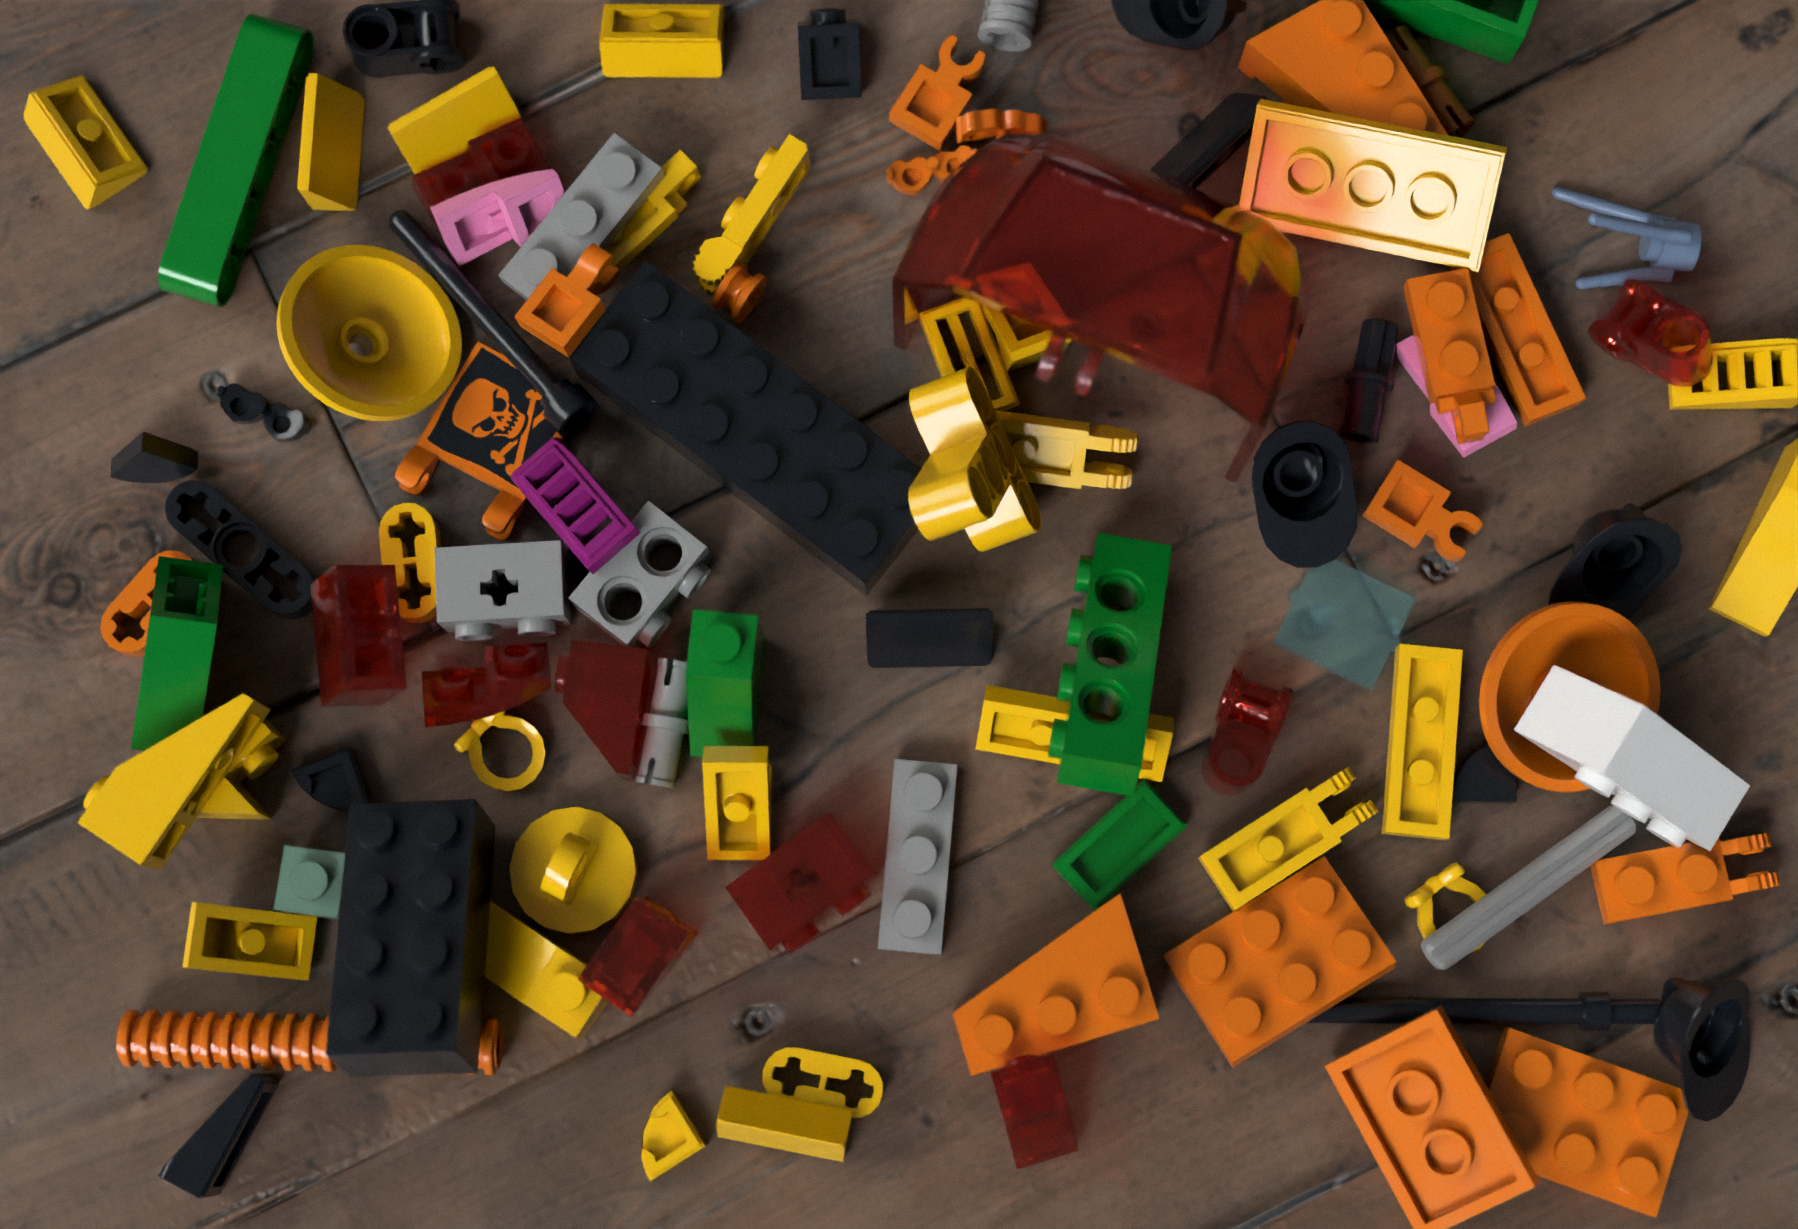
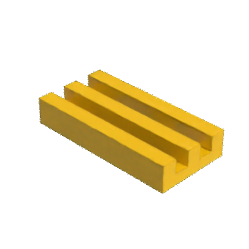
(949, 311)

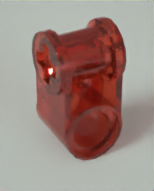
(1646, 327)
(1247, 721)

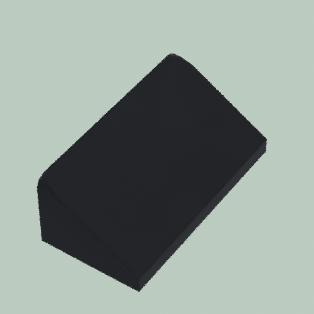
(1211, 141)
(929, 638)

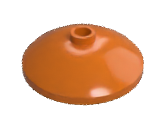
(1579, 639)

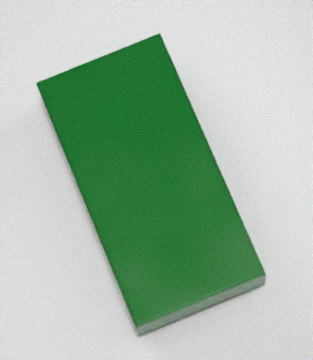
(1119, 845)

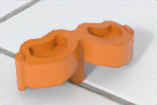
(993, 122)
(916, 174)

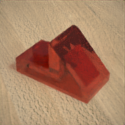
(637, 954)

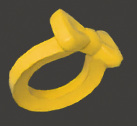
(470, 742)
(1423, 901)

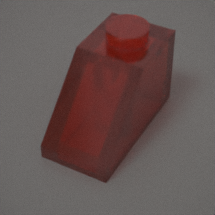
(607, 696)

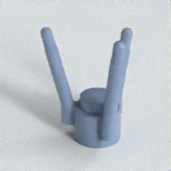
(1662, 241)

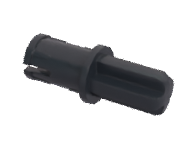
(1369, 381)

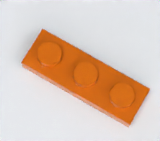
(1522, 336)

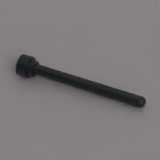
(565, 404)

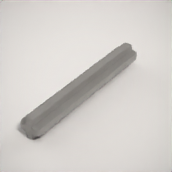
(1527, 887)

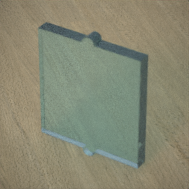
(1344, 622)

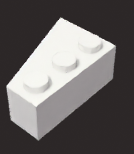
(1635, 757)

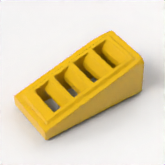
(1763, 396)

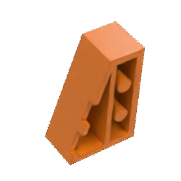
(1340, 64)
(1061, 996)

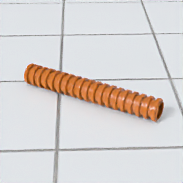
(248, 1041)

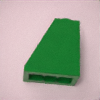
(177, 649)
(724, 679)

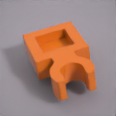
(937, 98)
(1412, 507)

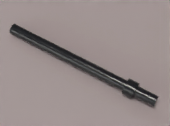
(1590, 1010)

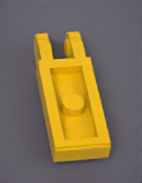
(752, 218)
(1055, 450)
(1281, 842)

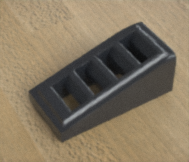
(214, 1149)

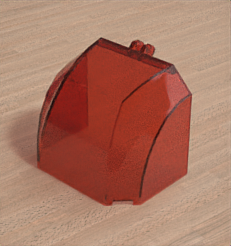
(1114, 266)

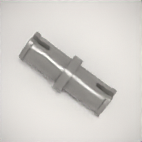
(665, 725)

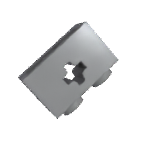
(472, 572)

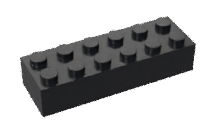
(752, 426)

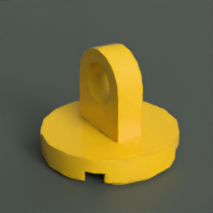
(573, 870)

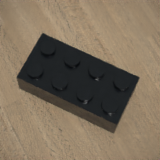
(412, 939)

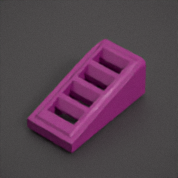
(550, 476)

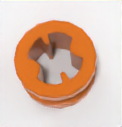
(739, 291)

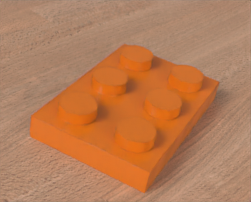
(1279, 961)
(1588, 1120)
(1431, 1122)

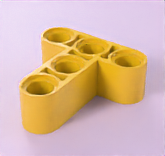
(971, 469)

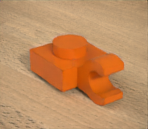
(567, 307)

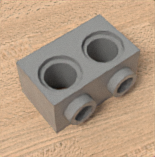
(632, 573)

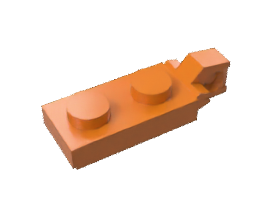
(1452, 349)

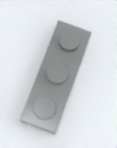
(587, 213)
(917, 857)

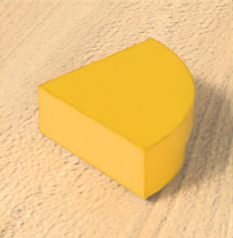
(668, 1137)

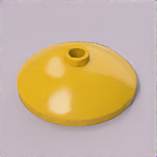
(385, 308)

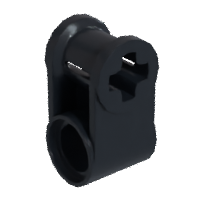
(410, 38)

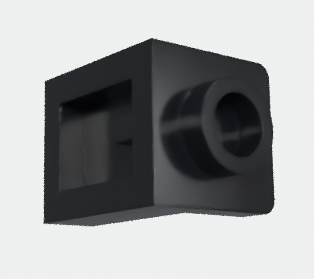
(829, 55)

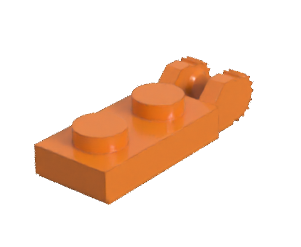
(1675, 878)

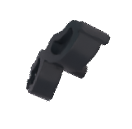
(250, 408)

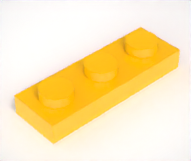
(1022, 725)
(1422, 742)

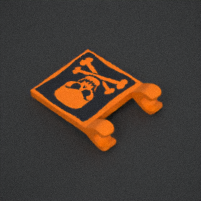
(486, 430)

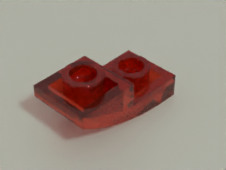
(488, 158)
(510, 677)
(1034, 1109)

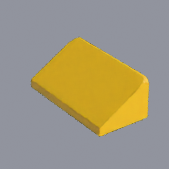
(662, 40)
(450, 120)
(83, 140)
(330, 144)
(783, 1123)

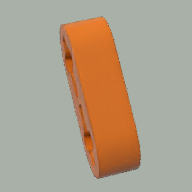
(134, 602)

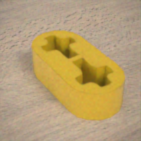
(396, 553)
(827, 1066)

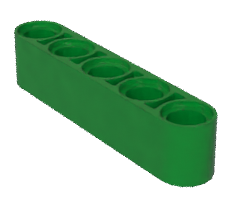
(236, 160)

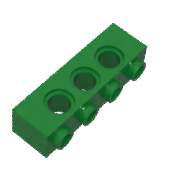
(1111, 753)

